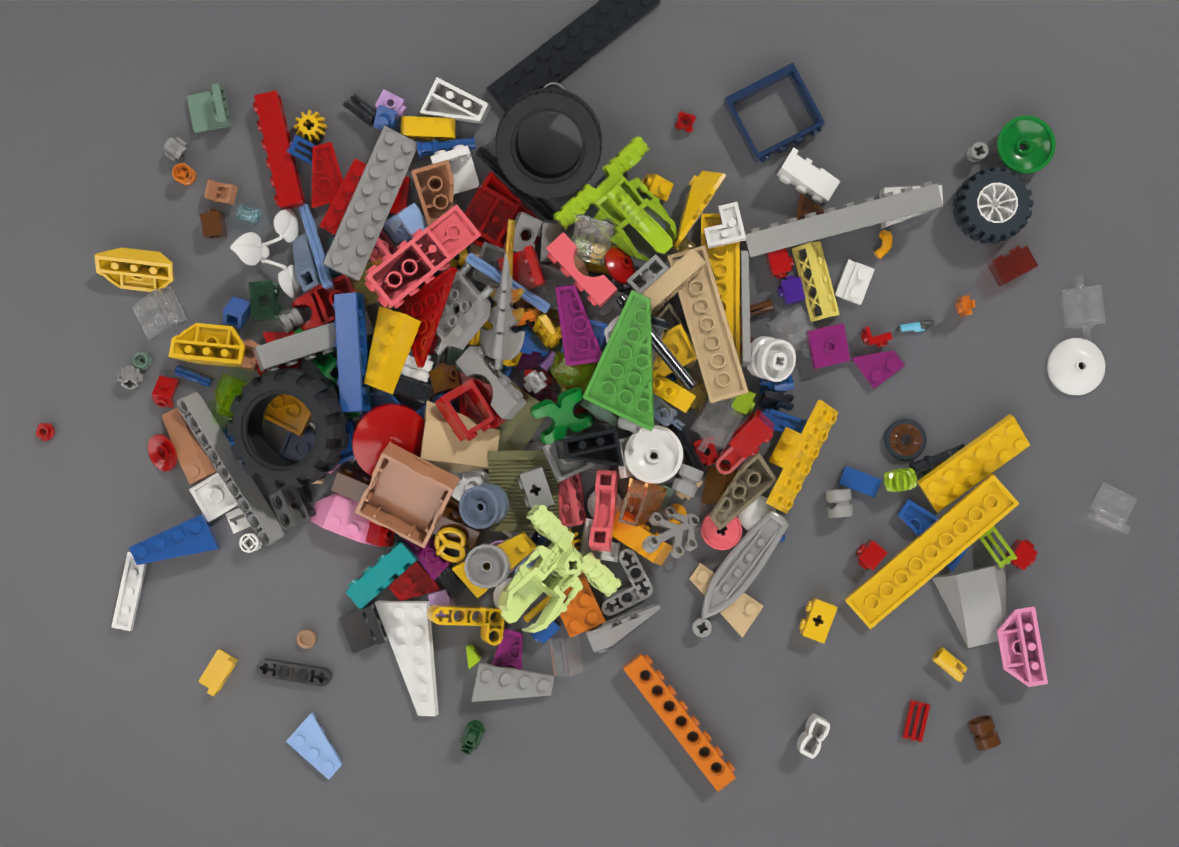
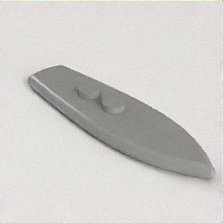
(743, 563)

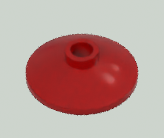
(619, 265)
(162, 452)

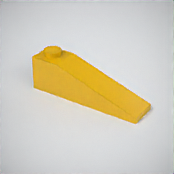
(698, 197)

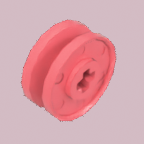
(717, 541)

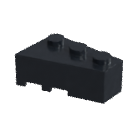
(595, 447)

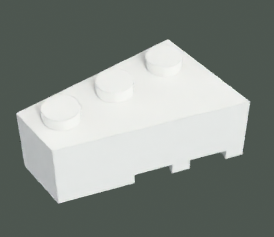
(451, 102)
(808, 178)

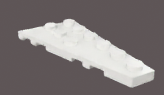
(412, 644)

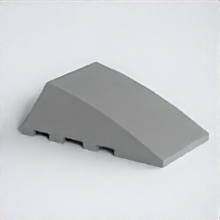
(975, 602)

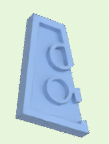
(314, 747)

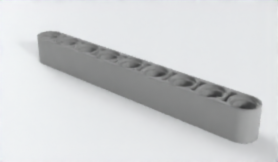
(229, 469)

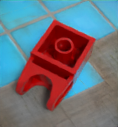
(321, 302)
(745, 441)

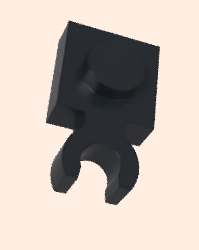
(307, 499)

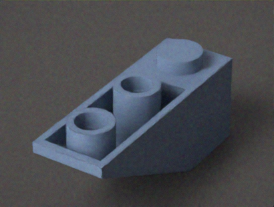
(304, 263)

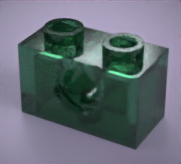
(257, 292)

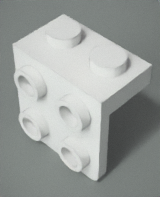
(461, 167)

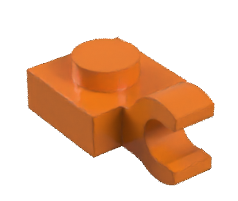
(964, 305)

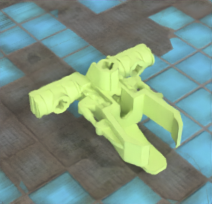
(552, 573)

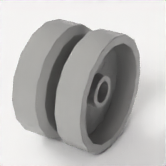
(475, 566)

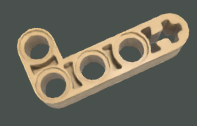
(674, 280)

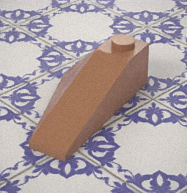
(435, 189)
(189, 451)

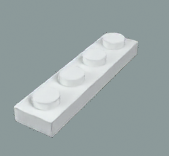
(129, 594)

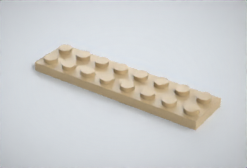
(710, 333)

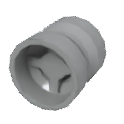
(291, 320)

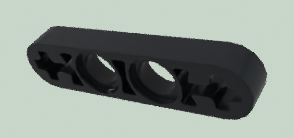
(294, 672)

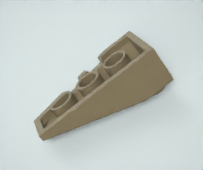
(745, 488)

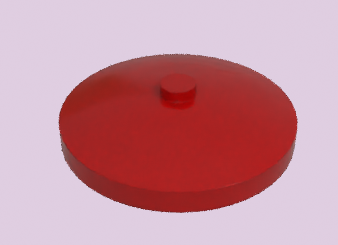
(384, 425)

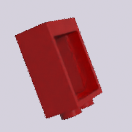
(454, 420)

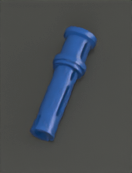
(430, 148)

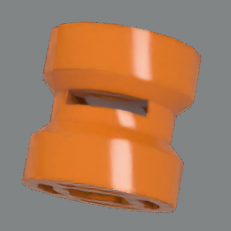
(180, 174)

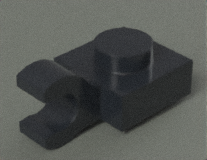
(776, 400)

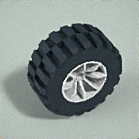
(993, 205)

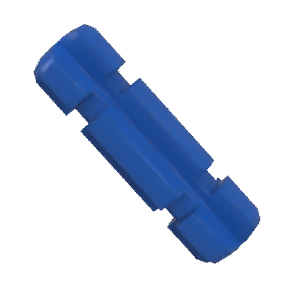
(193, 375)

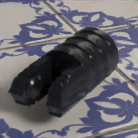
(363, 111)

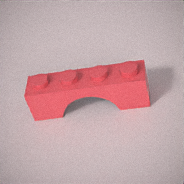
(598, 288)
(603, 523)

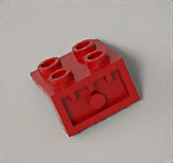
(526, 268)

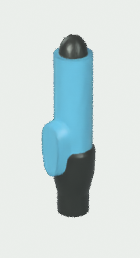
(916, 326)

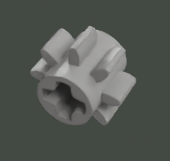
(175, 149)
(130, 377)
(535, 382)

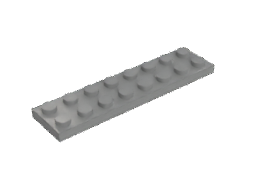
(370, 204)

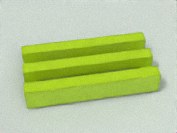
(1006, 559)

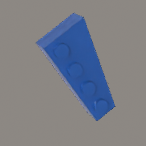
(181, 540)

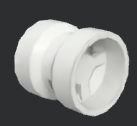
(252, 540)

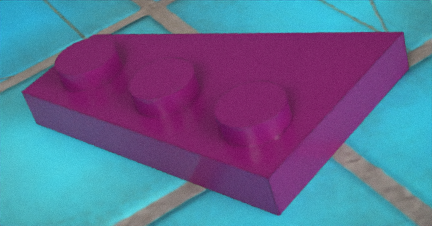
(427, 556)

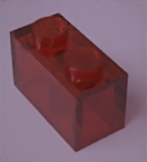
(1012, 266)

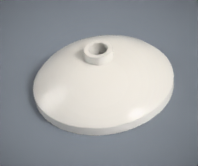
(1064, 369)
(659, 441)

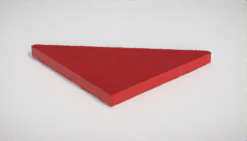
(428, 307)

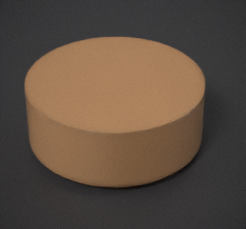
(306, 638)

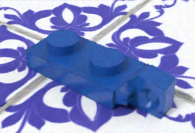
(784, 420)

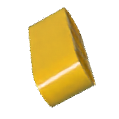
(428, 128)

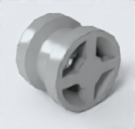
(699, 624)

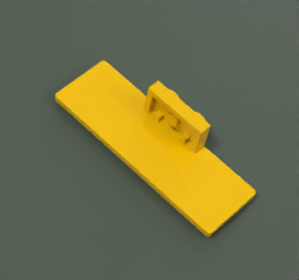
(797, 453)

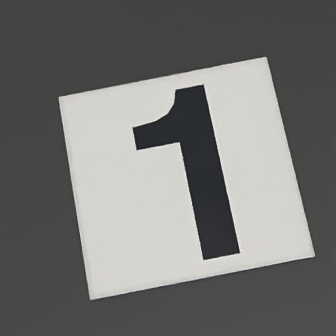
(237, 520)

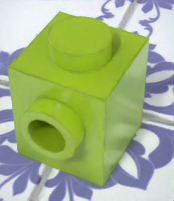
(744, 403)

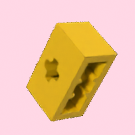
(672, 393)
(819, 630)

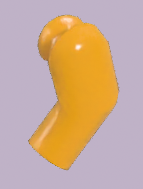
(886, 245)

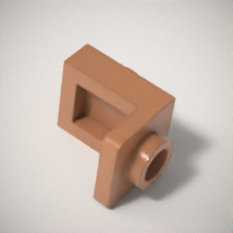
(220, 192)
(249, 356)

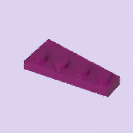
(577, 334)

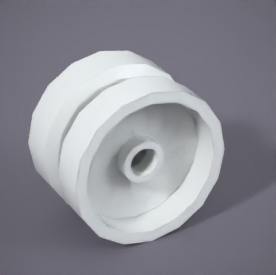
(771, 359)

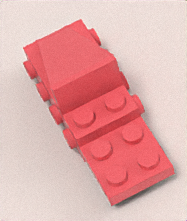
(420, 258)

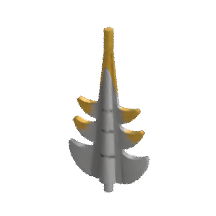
(500, 341)

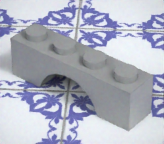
(506, 399)

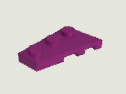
(509, 650)

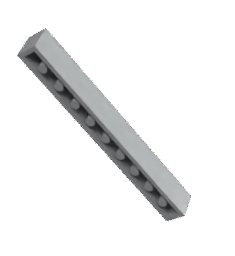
(844, 220)

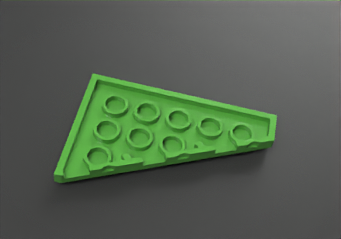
(625, 370)

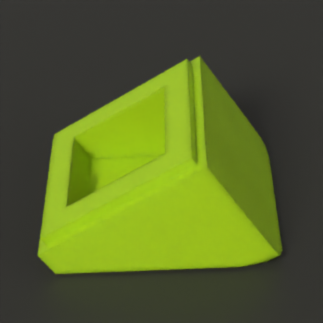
(473, 655)

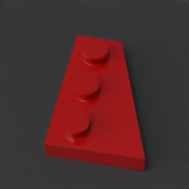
(325, 175)

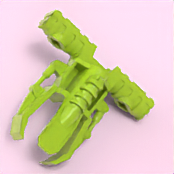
(622, 204)

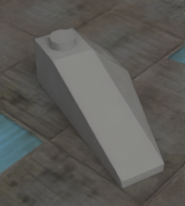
(613, 630)

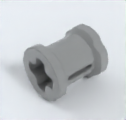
(982, 151)

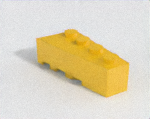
(390, 348)

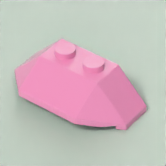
(339, 516)
(1022, 647)

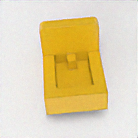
(658, 186)

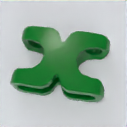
(561, 415)

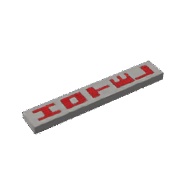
(745, 346)

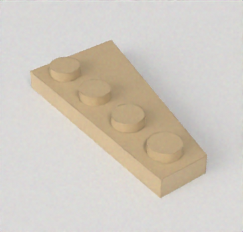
(738, 614)

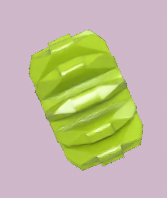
(900, 479)

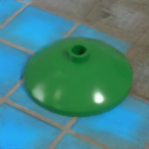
(1034, 136)

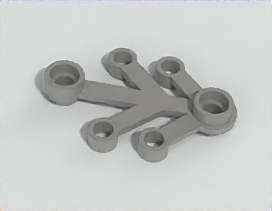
(690, 523)

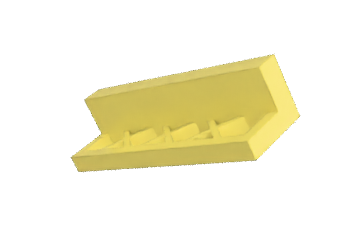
(820, 280)

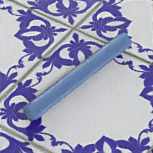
(315, 245)
(495, 274)

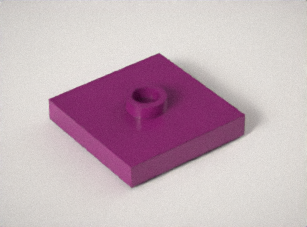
(828, 345)

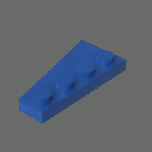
(919, 520)

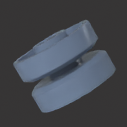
(483, 505)

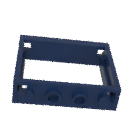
(758, 86)

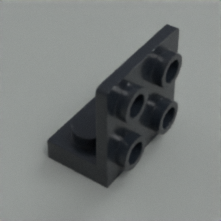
(363, 628)

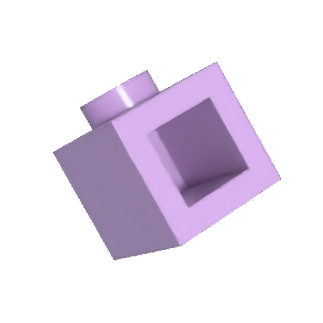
(393, 102)
(441, 597)

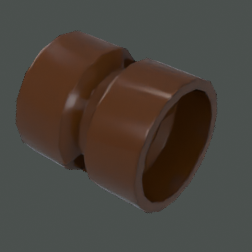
(985, 735)

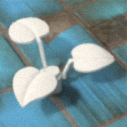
(251, 250)

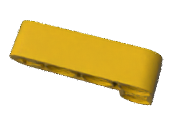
(465, 618)

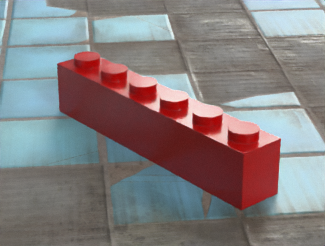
(276, 142)

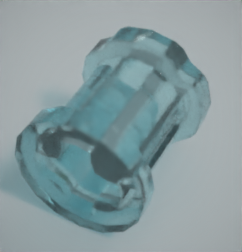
(248, 214)

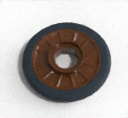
(917, 439)

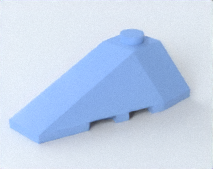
(405, 223)

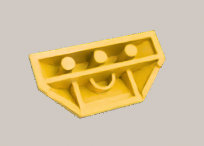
(135, 268)
(208, 345)

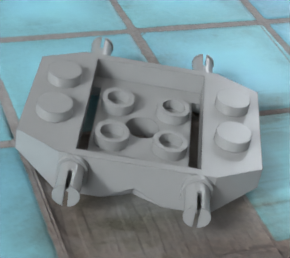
(474, 311)

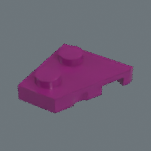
(878, 366)

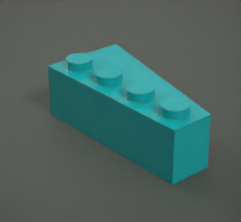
(376, 579)

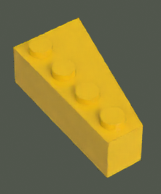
(515, 547)

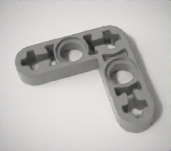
(633, 589)

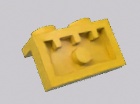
(546, 331)

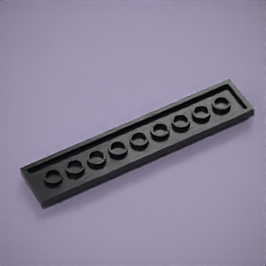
(569, 48)

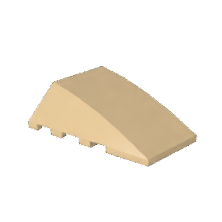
(445, 450)

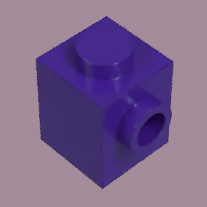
(791, 290)

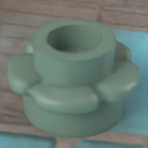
(137, 360)

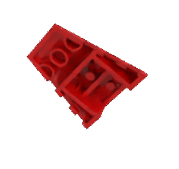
(492, 208)

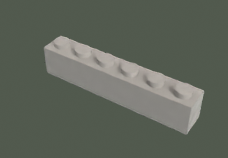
(300, 346)

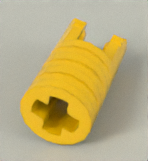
(949, 664)

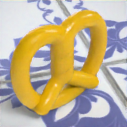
(450, 544)

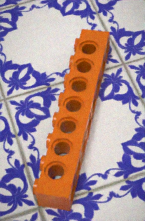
(718, 778)

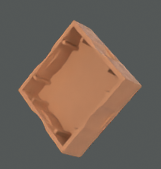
(407, 495)

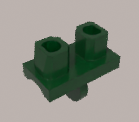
(472, 736)

